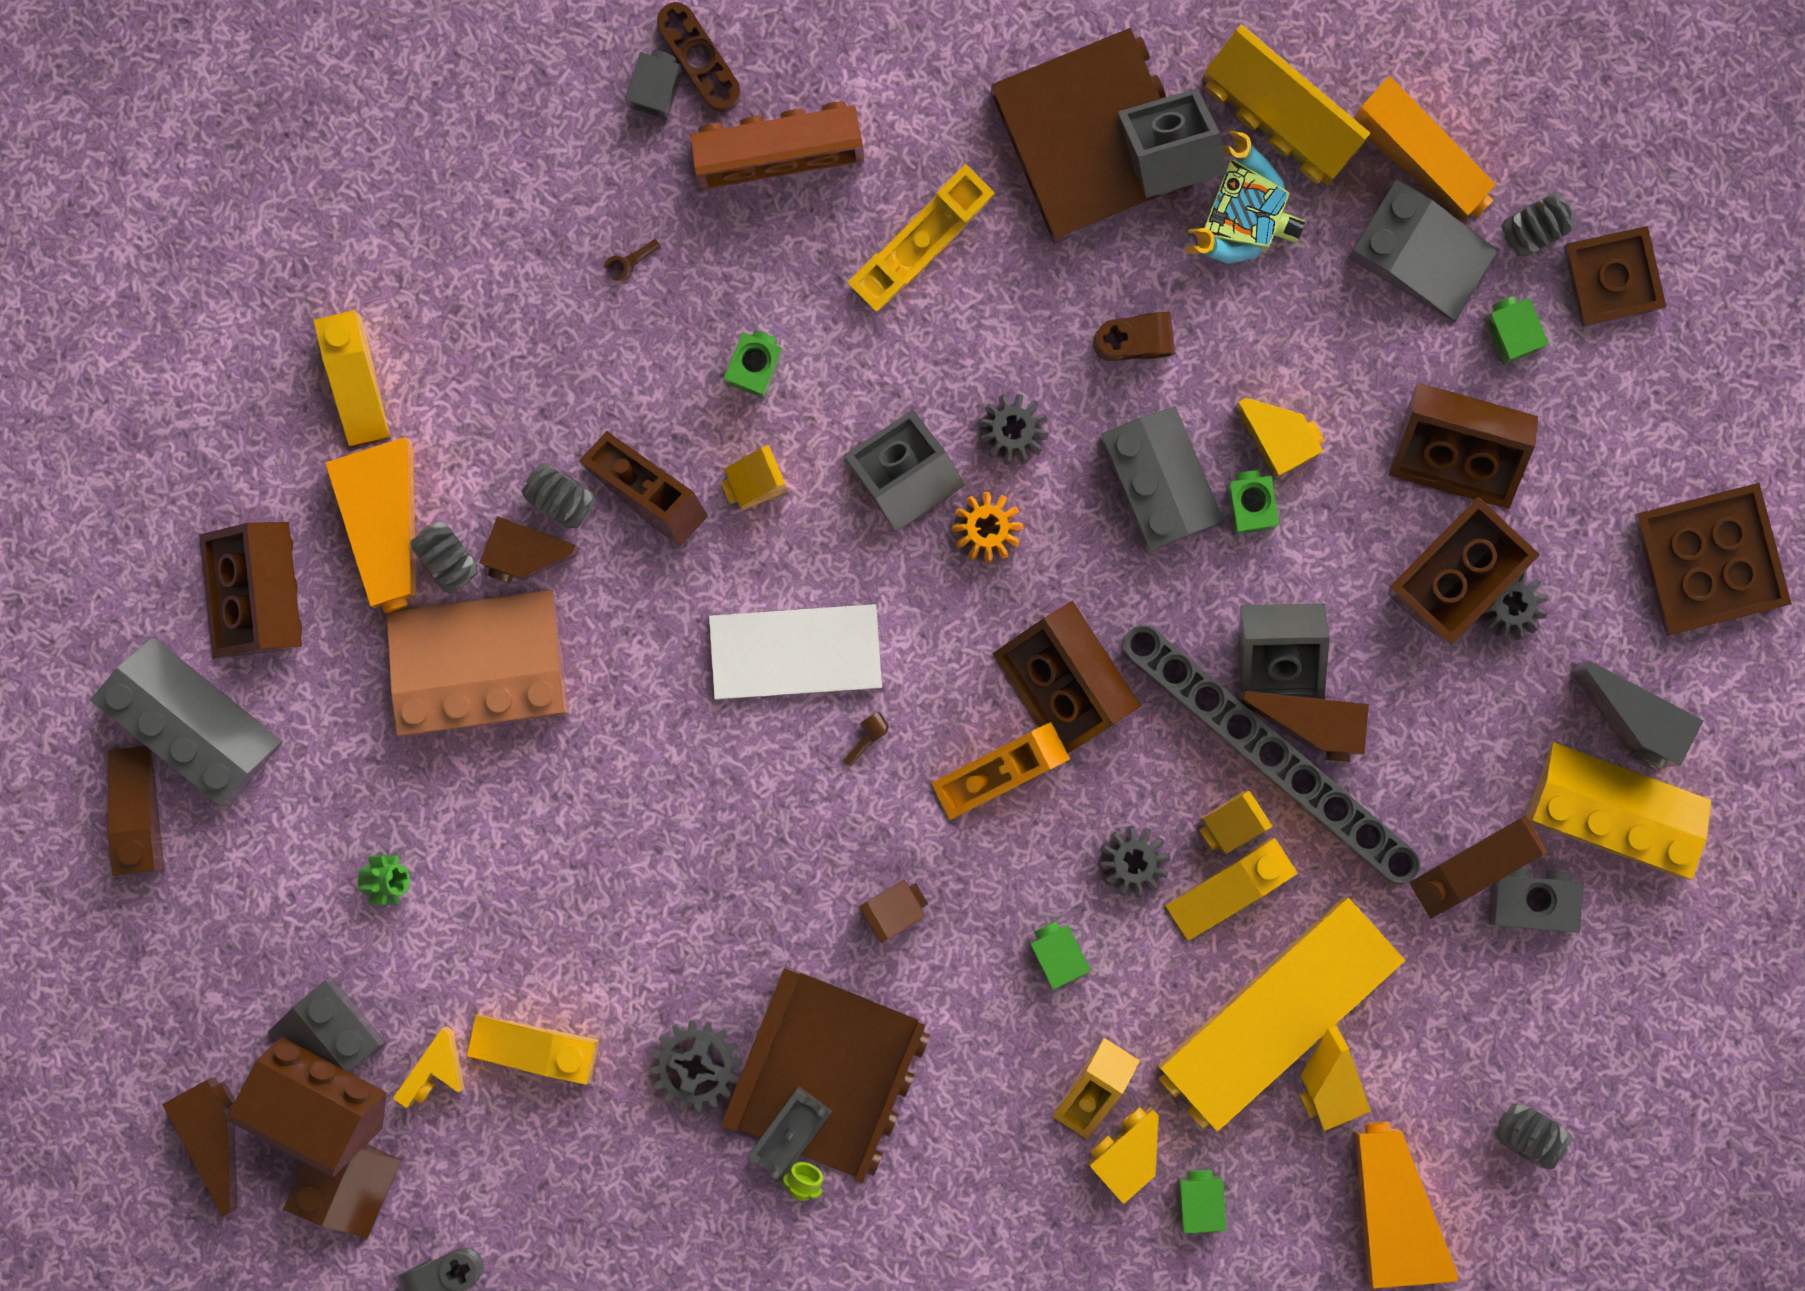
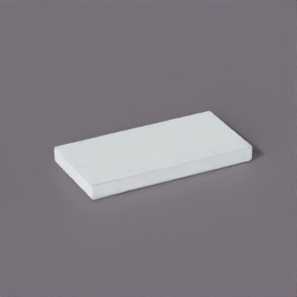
(795, 652)

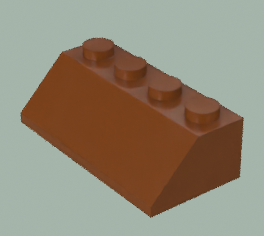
(777, 146)

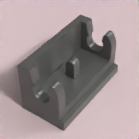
(789, 1133)

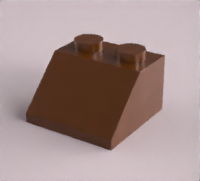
(348, 1199)

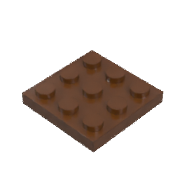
(1712, 559)

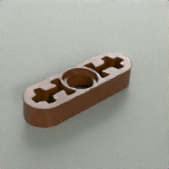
(673, 37)

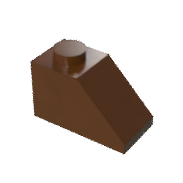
(522, 551)
(894, 909)

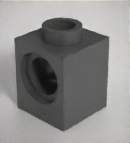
(654, 84)

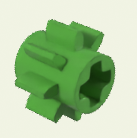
(383, 880)

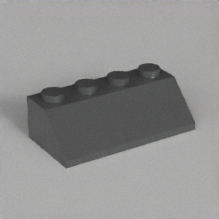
(187, 721)

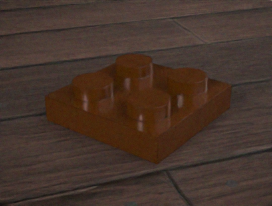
(1614, 276)

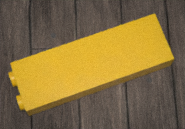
(1279, 1014)

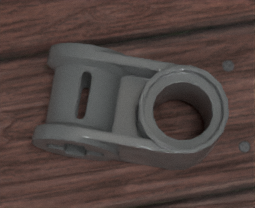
(439, 1273)

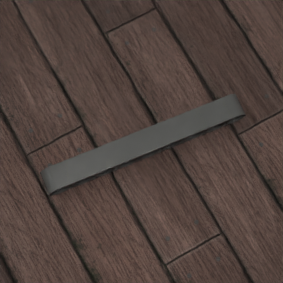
(1290, 760)

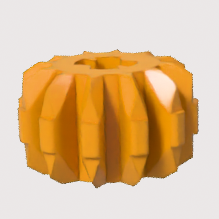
(982, 514)

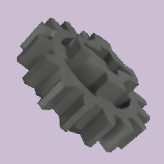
(689, 1084)

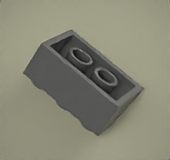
(1160, 478)

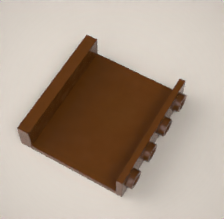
(1070, 130)
(841, 1053)

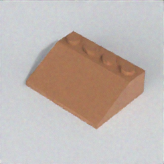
(476, 663)

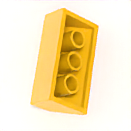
(1284, 107)
(1620, 811)

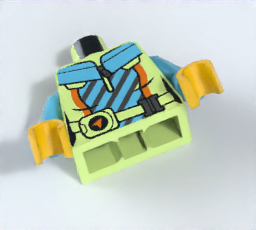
(1246, 209)

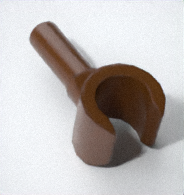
(632, 260)
(875, 727)

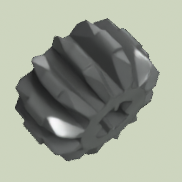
(1539, 224)
(1000, 424)
(558, 495)
(444, 557)
(1520, 618)
(1121, 867)
(1533, 1136)

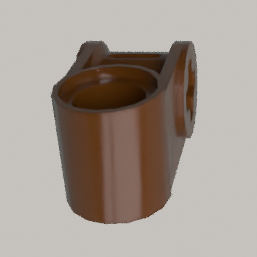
(1143, 337)

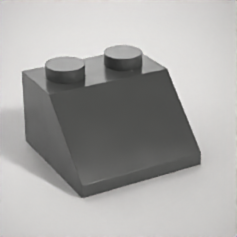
(1173, 143)
(905, 470)
(1284, 649)
(330, 1027)

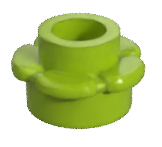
(803, 1181)

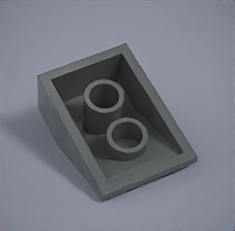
(1423, 250)
(1641, 720)

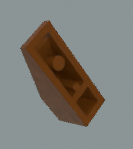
(645, 488)
(1317, 723)
(133, 812)
(1478, 867)
(209, 1138)

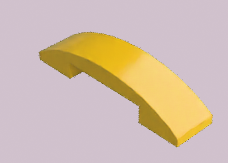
(922, 238)

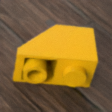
(1130, 1157)

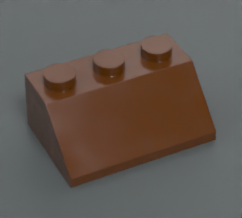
(1464, 445)
(1463, 572)
(250, 589)
(1066, 677)
(308, 1107)

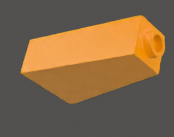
(1424, 150)
(379, 517)
(1397, 1218)

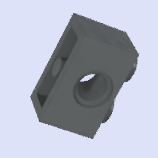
(1559, 912)

